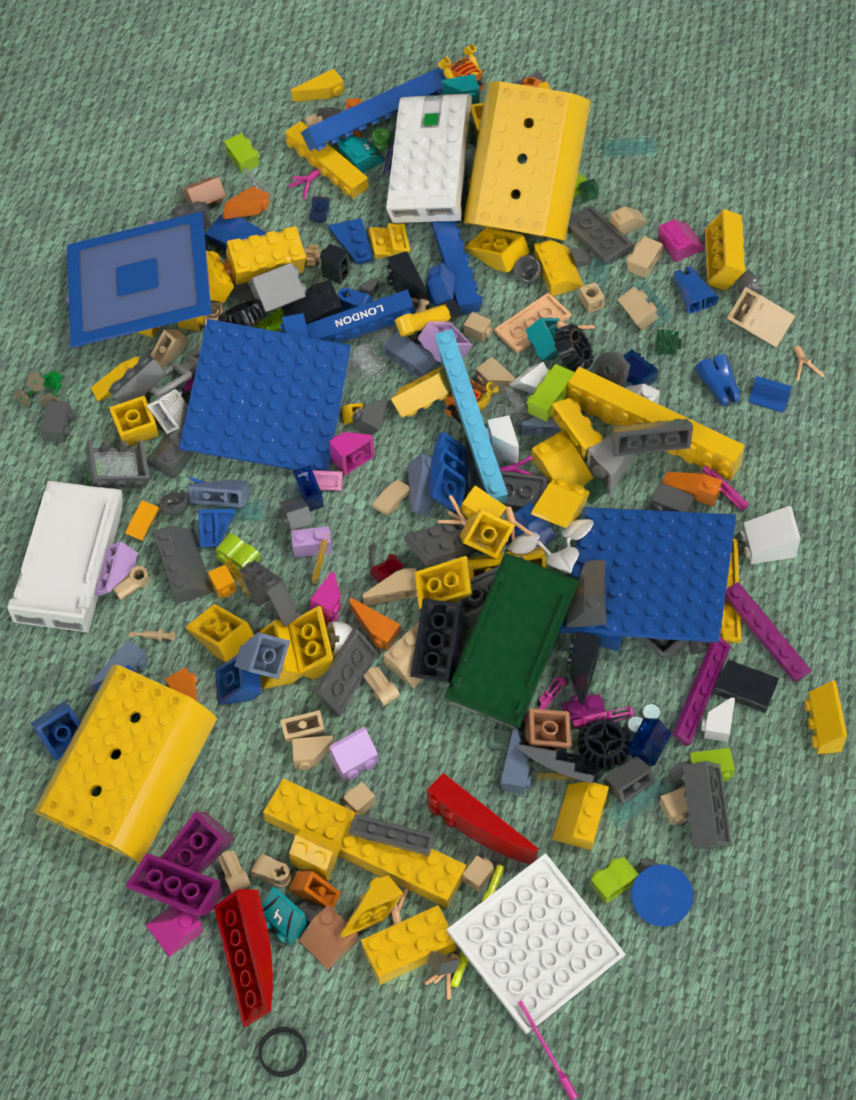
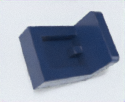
(320, 209)

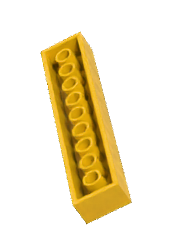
(623, 407)
(431, 876)

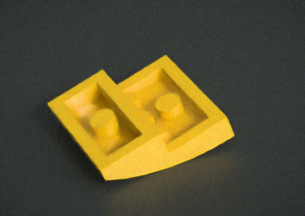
(388, 240)

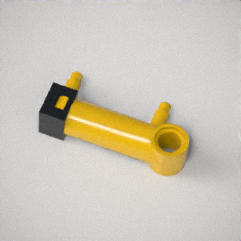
(415, 322)

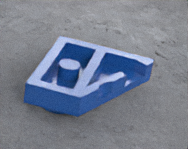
(213, 526)

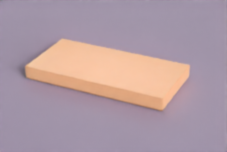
(513, 330)

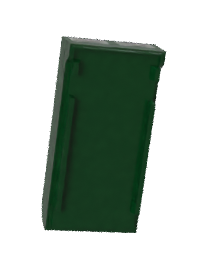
(511, 641)

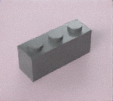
(138, 380)

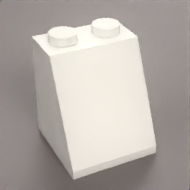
(771, 536)

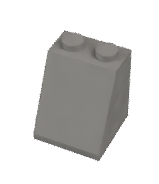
(278, 287)
(606, 465)

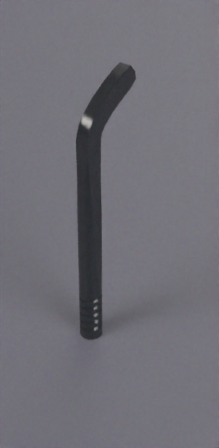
(469, 457)

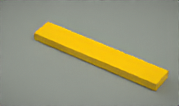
(731, 620)

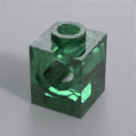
(667, 342)

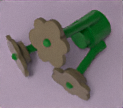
(37, 382)

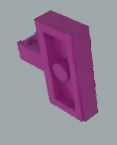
(592, 705)

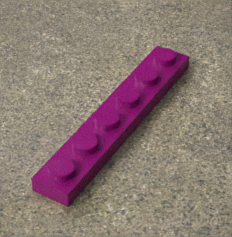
(767, 632)
(701, 691)

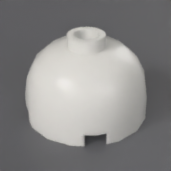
(337, 635)

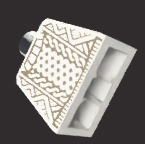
(170, 410)

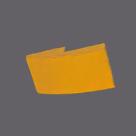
(142, 520)

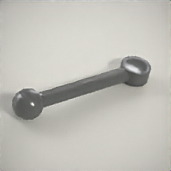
(372, 548)

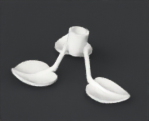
(561, 560)

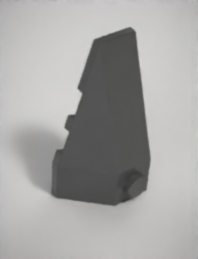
(590, 597)

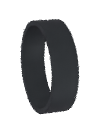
(279, 1030)

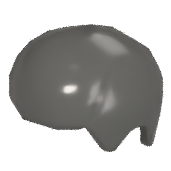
(527, 267)
(750, 281)
(179, 500)

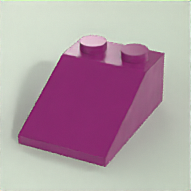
(198, 843)

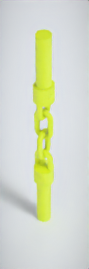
(463, 960)

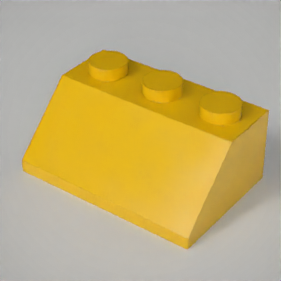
(557, 267)
(219, 280)
(421, 392)
(575, 425)
(311, 643)
(290, 669)
(826, 718)
(581, 814)

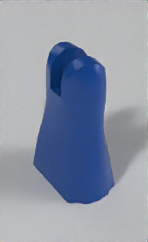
(694, 290)
(719, 378)

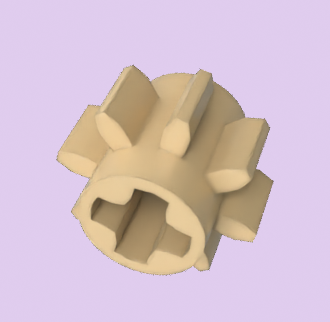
(312, 119)
(312, 254)

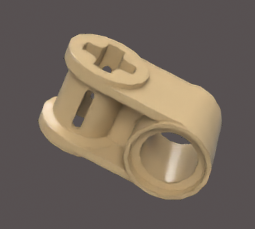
(269, 869)

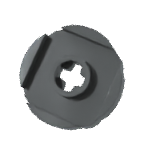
(614, 360)

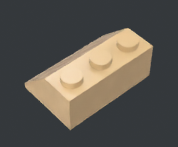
(400, 657)

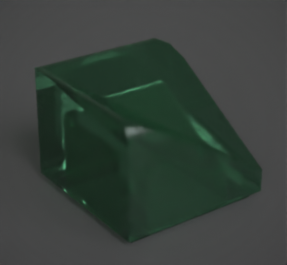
(589, 190)
(596, 488)

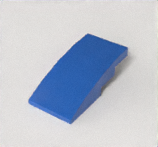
(230, 229)
(448, 472)

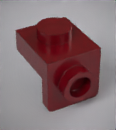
(387, 568)

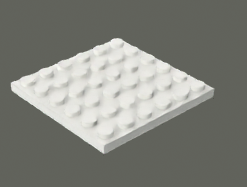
(535, 942)

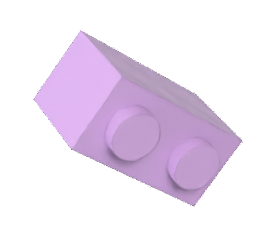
(307, 541)

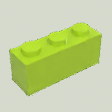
(551, 390)

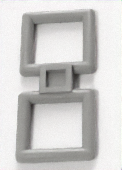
(187, 371)

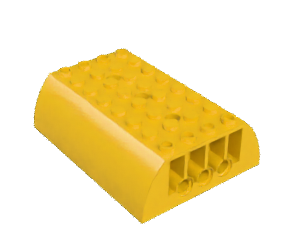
(551, 167)
(146, 776)

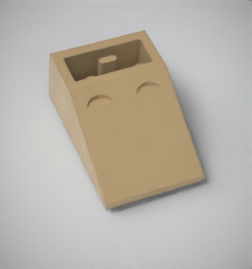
(761, 317)

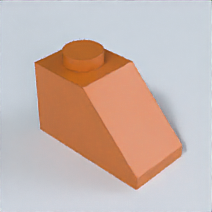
(313, 888)

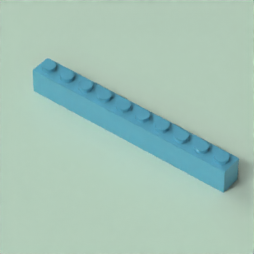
(470, 416)

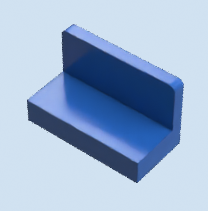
(770, 394)

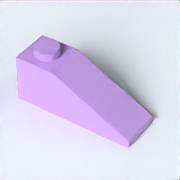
(117, 564)

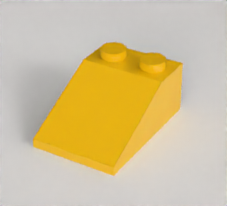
(498, 248)
(560, 459)
(561, 502)
(444, 581)
(220, 632)
(374, 905)

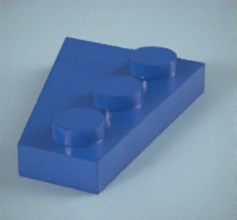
(354, 240)

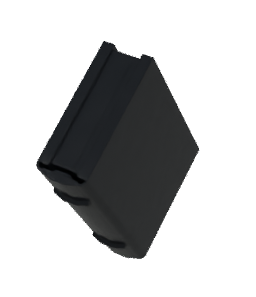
(746, 686)

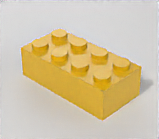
(724, 250)
(407, 944)

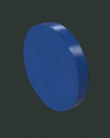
(662, 895)

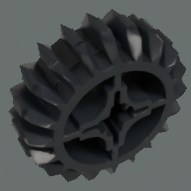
(244, 314)
(573, 347)
(619, 741)

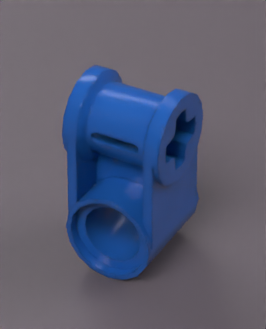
(353, 299)

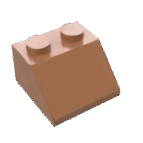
(206, 190)
(548, 728)
(324, 939)

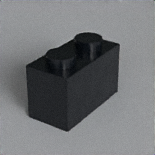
(334, 263)

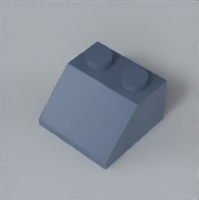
(263, 655)

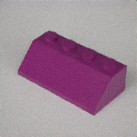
(175, 885)

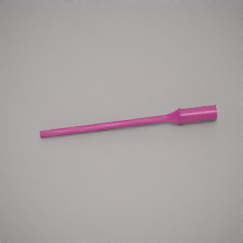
(563, 1078)

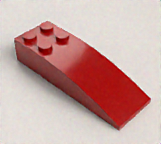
(477, 821)
(247, 952)

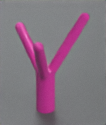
(307, 179)
(514, 468)

